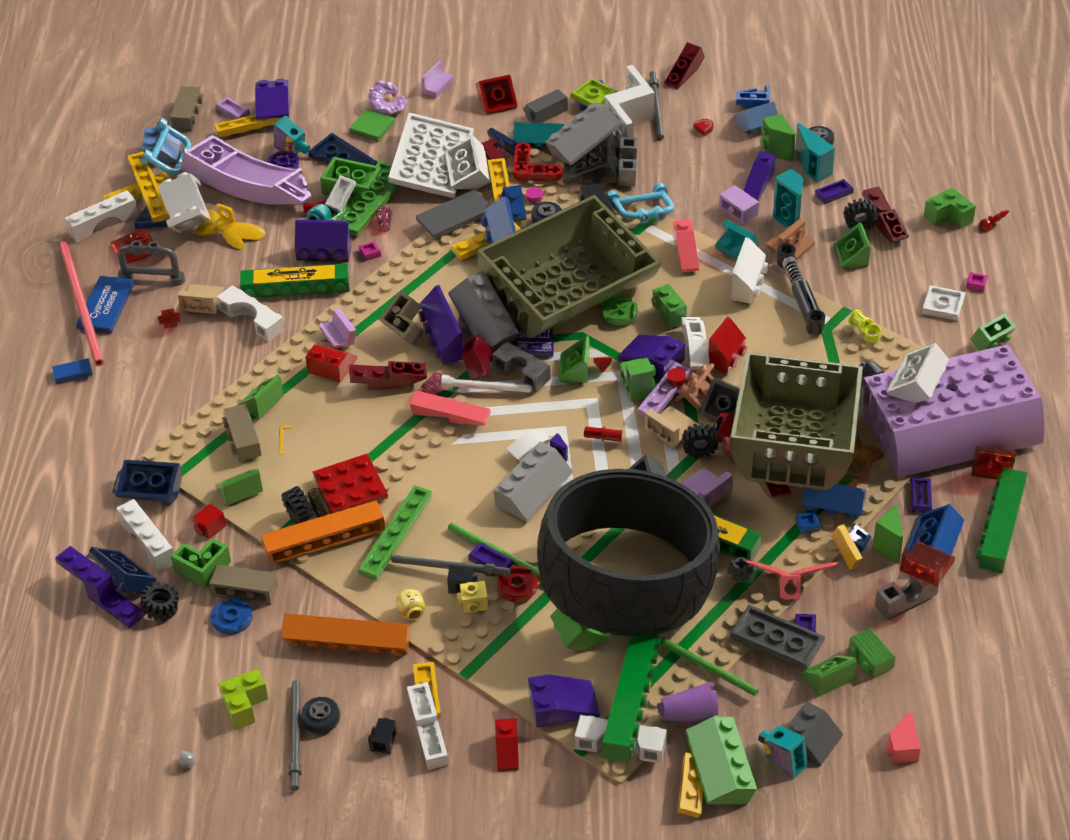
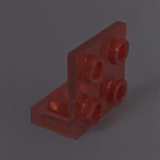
(926, 563)

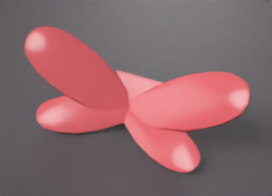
(795, 576)

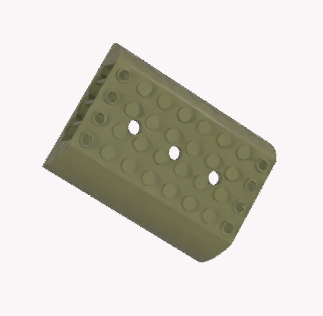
(563, 248)
(795, 425)

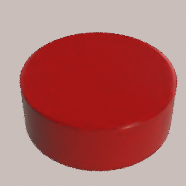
(676, 376)

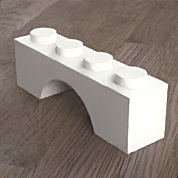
(81, 224)
(236, 303)
(138, 523)
(649, 744)

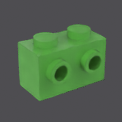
(669, 305)
(993, 333)

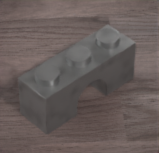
(627, 161)
(533, 370)
(893, 600)

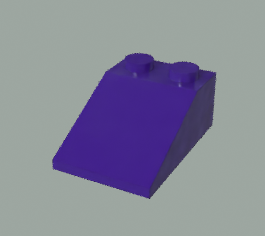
(272, 99)
(660, 351)
(561, 699)

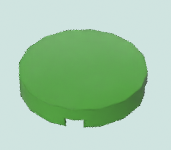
(619, 310)

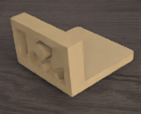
(200, 298)
(668, 425)

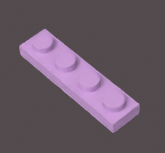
(662, 393)

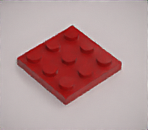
(350, 483)

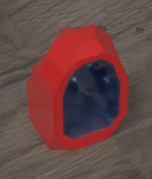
(723, 426)

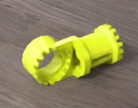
(865, 326)

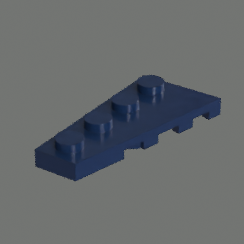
(335, 146)

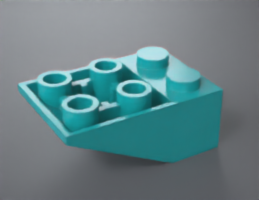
(814, 154)

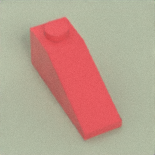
(685, 245)

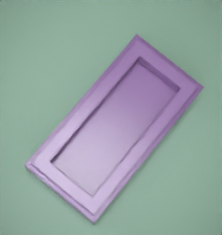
(232, 109)

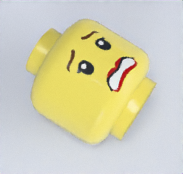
(410, 604)

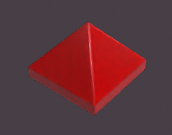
(602, 362)

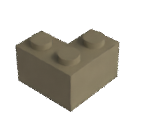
(400, 315)

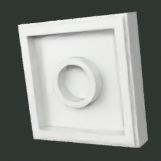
(943, 303)

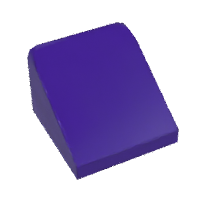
(559, 444)

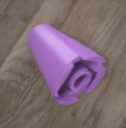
(690, 705)

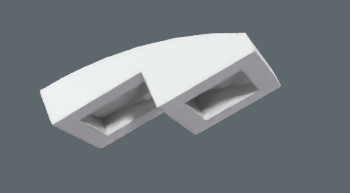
(526, 443)

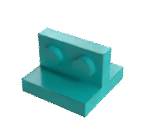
(733, 239)

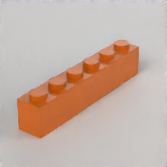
(323, 532)
(345, 633)

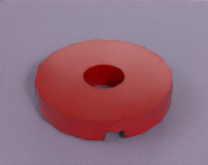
(517, 593)

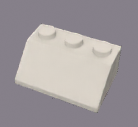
(467, 164)
(748, 273)
(919, 374)

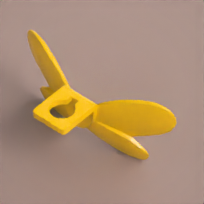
(231, 230)

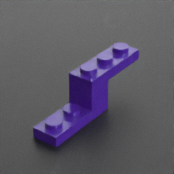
(99, 586)

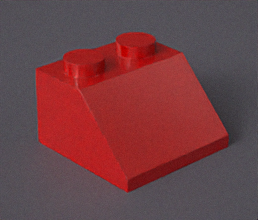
(496, 94)
(726, 346)
(329, 362)

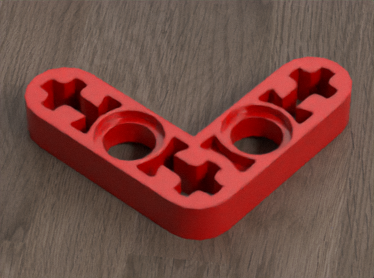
(549, 172)

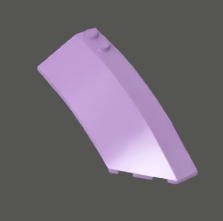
(243, 175)

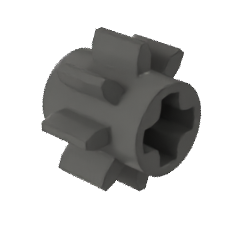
(740, 570)

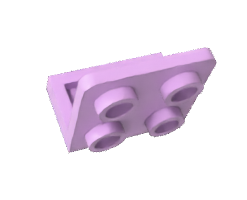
(709, 486)

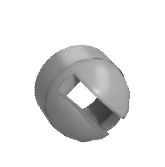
(186, 760)

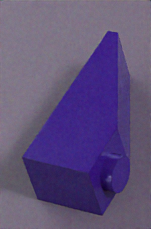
(760, 174)

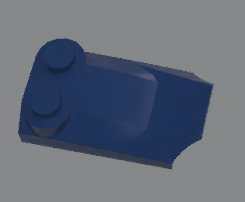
(149, 481)
(124, 571)

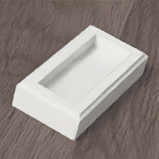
(340, 194)

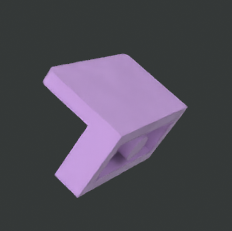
(436, 80)
(339, 330)

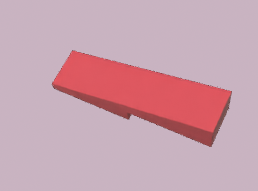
(456, 411)

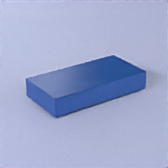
(72, 370)

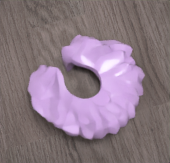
(379, 104)

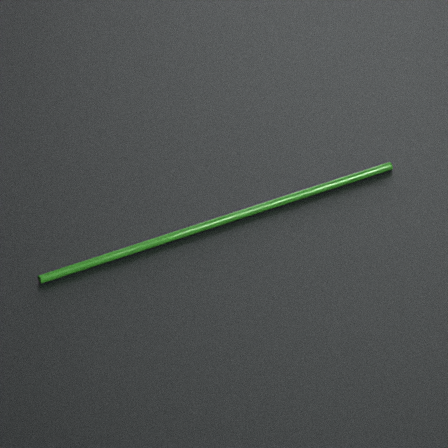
(665, 642)

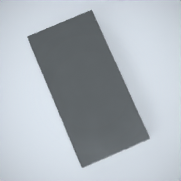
(453, 214)
(777, 637)

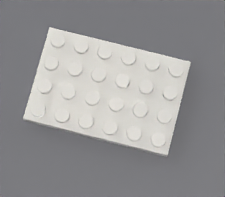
(421, 155)

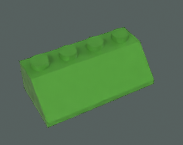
(721, 762)

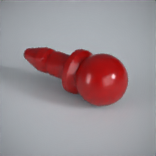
(987, 223)

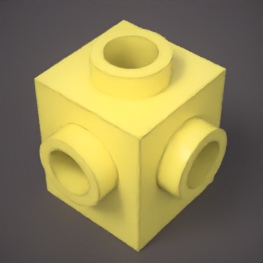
(473, 597)

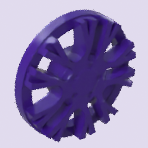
(284, 161)

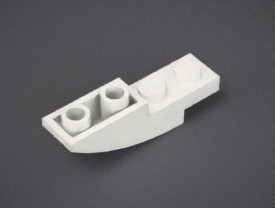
(696, 342)

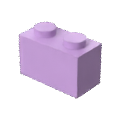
(738, 204)

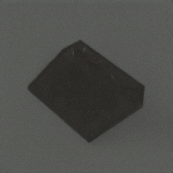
(597, 165)

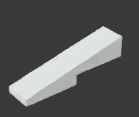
(428, 726)

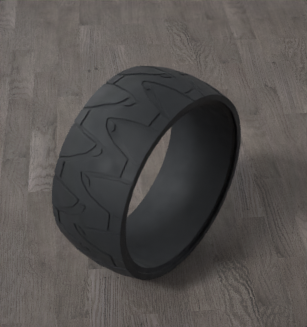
(620, 601)

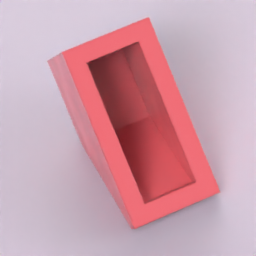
(903, 741)

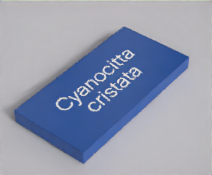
(107, 302)

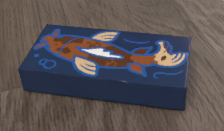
(502, 140)

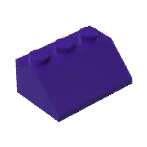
(322, 240)

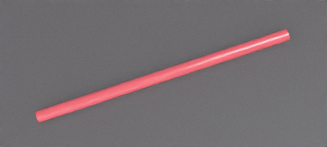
(81, 304)

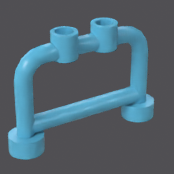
(151, 157)
(659, 192)

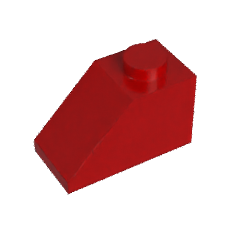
(506, 744)

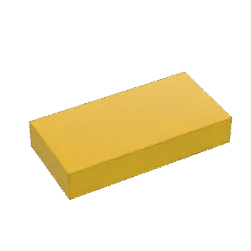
(846, 547)

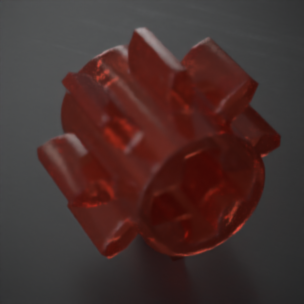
(169, 318)

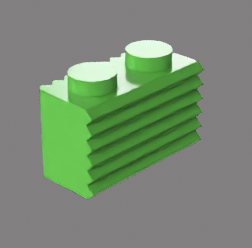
(871, 653)

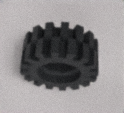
(857, 208)
(697, 433)
(297, 505)
(159, 610)

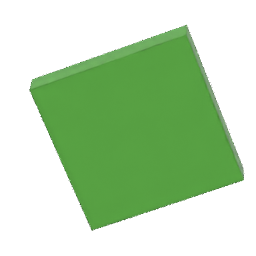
(372, 125)

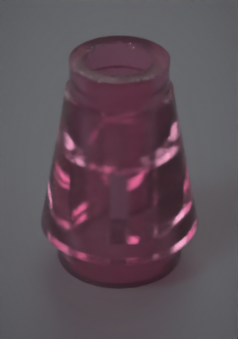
(384, 217)
(432, 384)

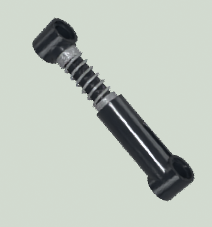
(801, 290)

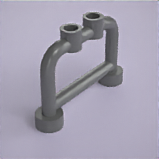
(177, 277)

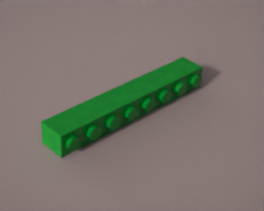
(630, 698)

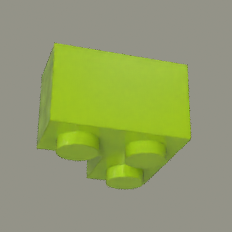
(241, 693)

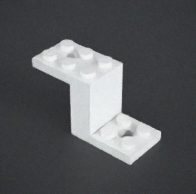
(632, 104)
(183, 202)

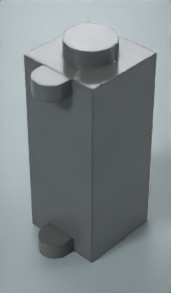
(546, 107)

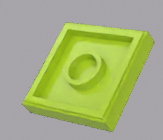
(592, 92)

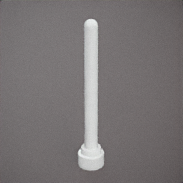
(449, 382)

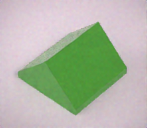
(853, 248)
(575, 362)
(264, 396)
(240, 486)
(889, 535)
(830, 674)

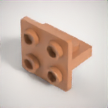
(793, 235)
(696, 386)

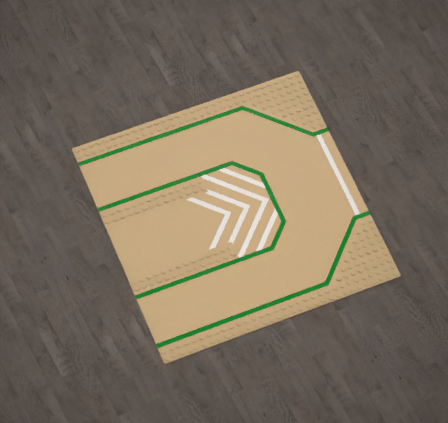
(466, 462)

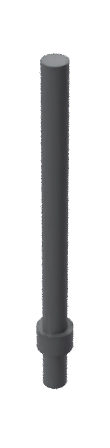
(654, 84)
(488, 569)
(295, 767)

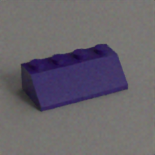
(441, 326)

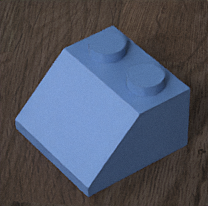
(752, 118)
(170, 150)

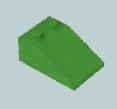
(361, 173)

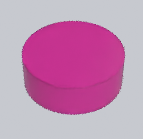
(534, 194)

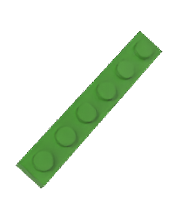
(395, 533)

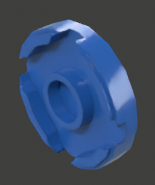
(231, 616)

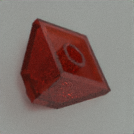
(140, 235)
(991, 461)

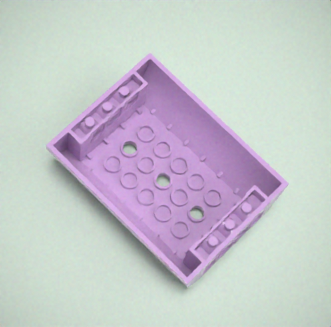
(948, 427)

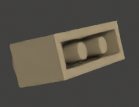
(186, 108)
(241, 432)
(244, 584)

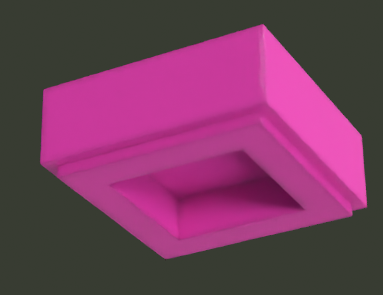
(369, 251)
(977, 281)

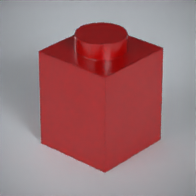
(209, 521)

